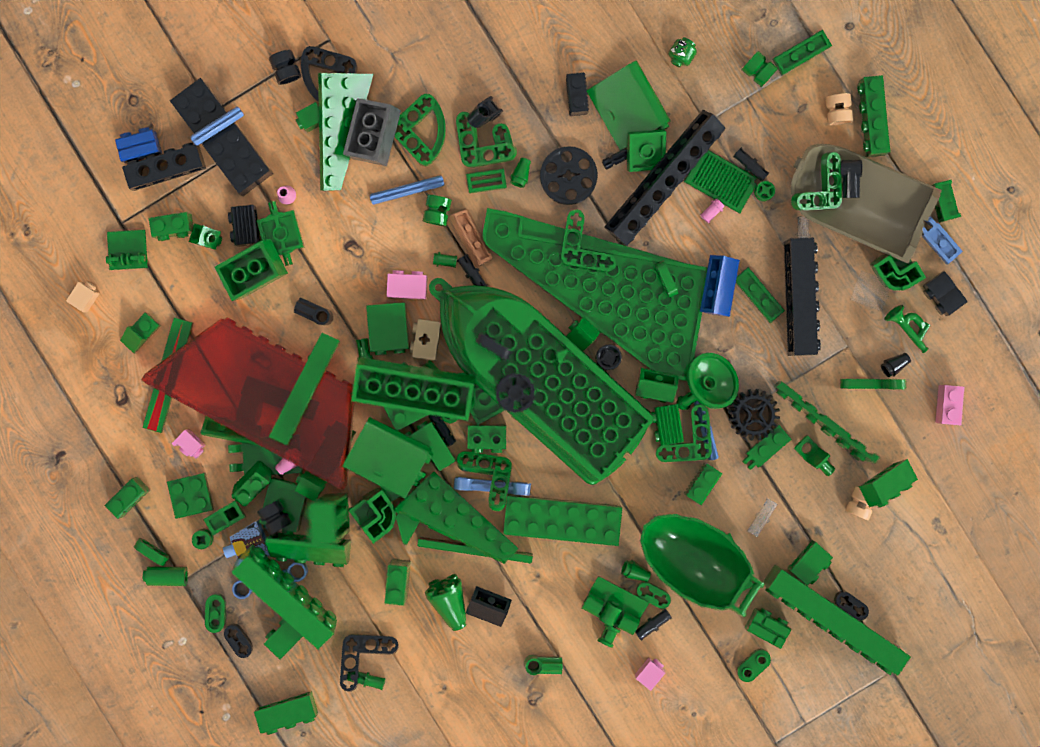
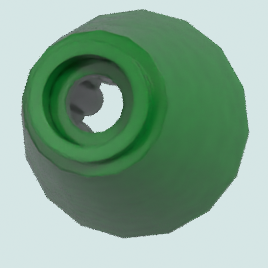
(448, 601)

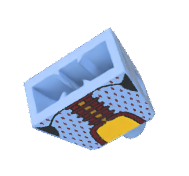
(245, 538)

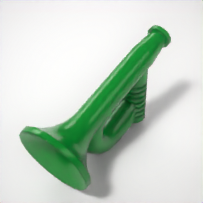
(896, 315)

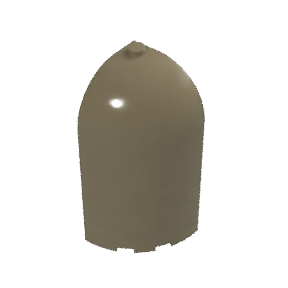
(889, 205)

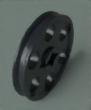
(575, 182)

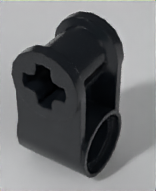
(484, 113)

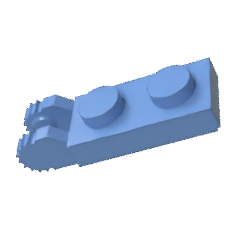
(941, 241)

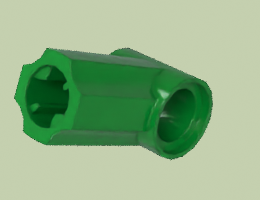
(546, 665)

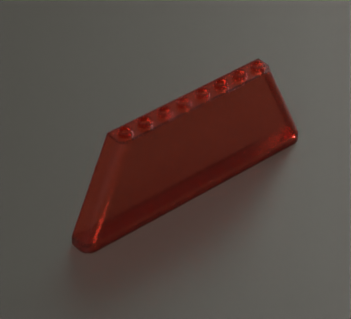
(245, 387)

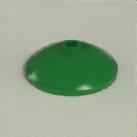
(720, 379)

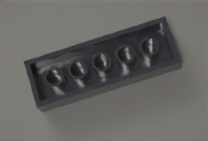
(229, 146)
(801, 296)

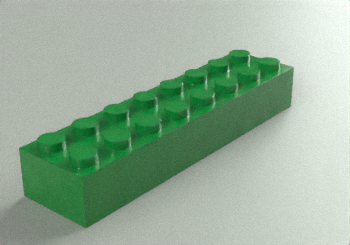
(841, 624)

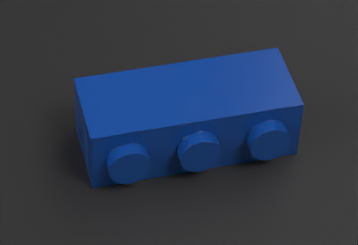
(719, 285)

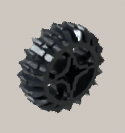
(760, 408)

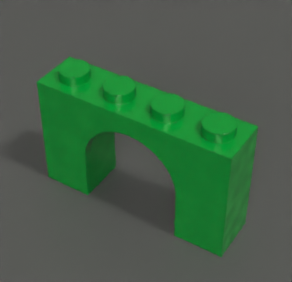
(429, 436)

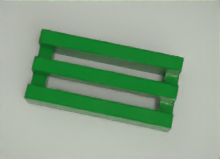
(485, 181)

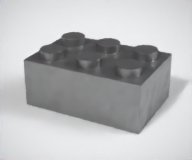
(372, 132)

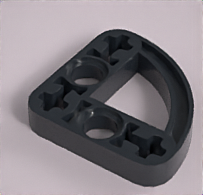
(337, 67)

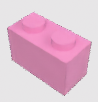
(407, 286)
(949, 405)

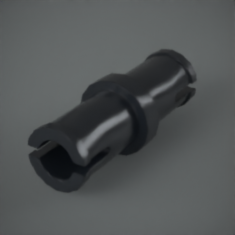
(751, 164)
(471, 271)
(653, 624)

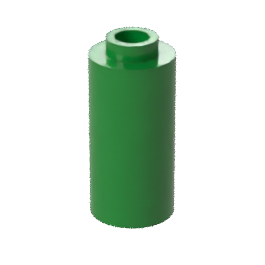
(165, 576)

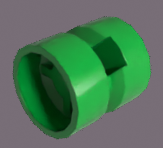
(759, 69)
(436, 210)

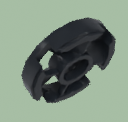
(515, 393)

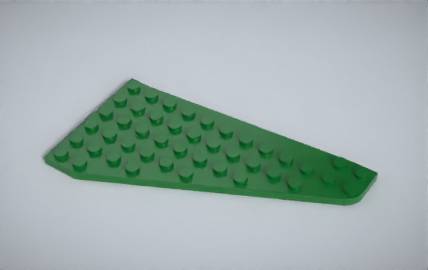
(622, 303)

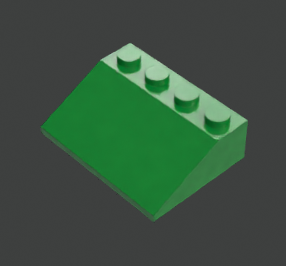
(299, 548)

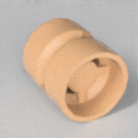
(839, 116)
(852, 505)

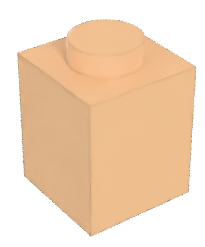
(83, 296)

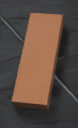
(470, 237)

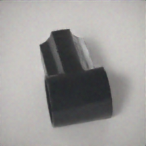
(851, 172)
(312, 311)

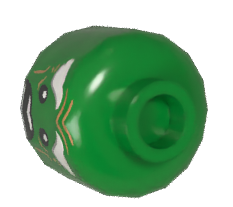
(682, 52)

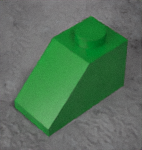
(406, 527)

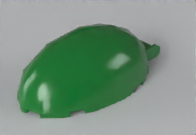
(698, 562)

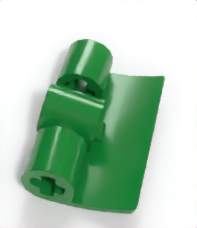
(615, 605)

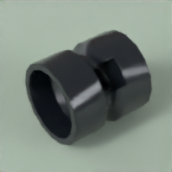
(284, 65)
(608, 357)
(274, 517)

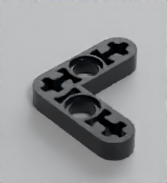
(361, 649)

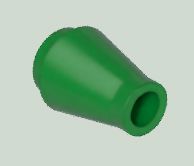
(521, 173)
(634, 571)

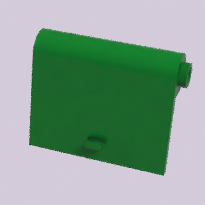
(631, 103)
(387, 457)

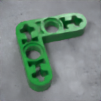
(479, 152)
(826, 195)
(575, 247)
(872, 384)
(693, 447)
(497, 473)

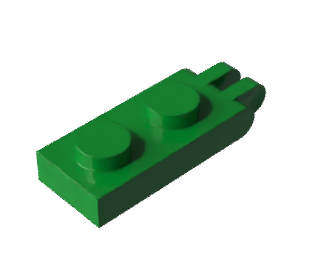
(766, 447)

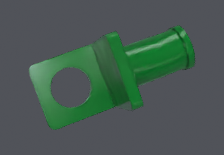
(816, 456)

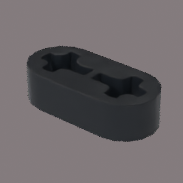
(493, 347)
(849, 609)
(234, 643)

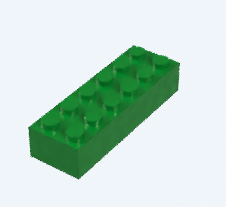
(413, 388)
(328, 519)
(562, 520)
(285, 596)

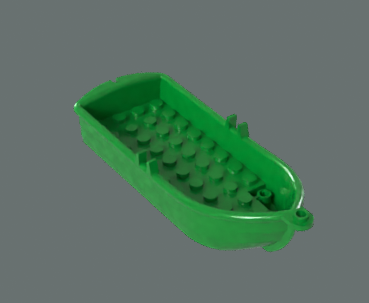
(576, 404)

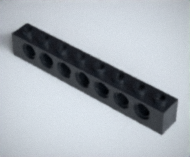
(665, 177)

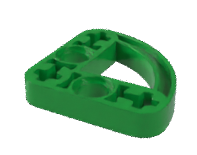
(409, 125)

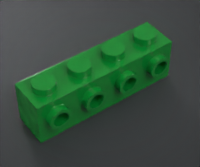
(874, 116)

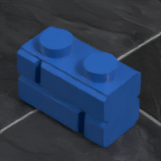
(138, 145)

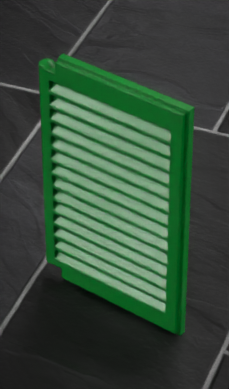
(722, 181)

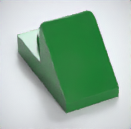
(139, 333)

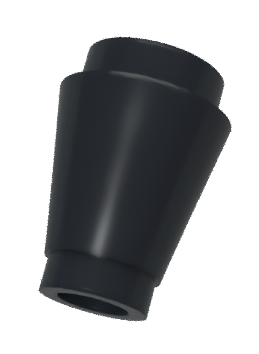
(894, 365)

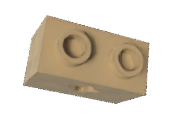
(432, 330)

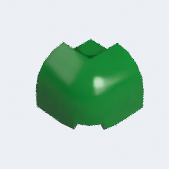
(897, 274)
(374, 514)

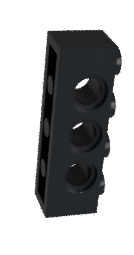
(134, 168)

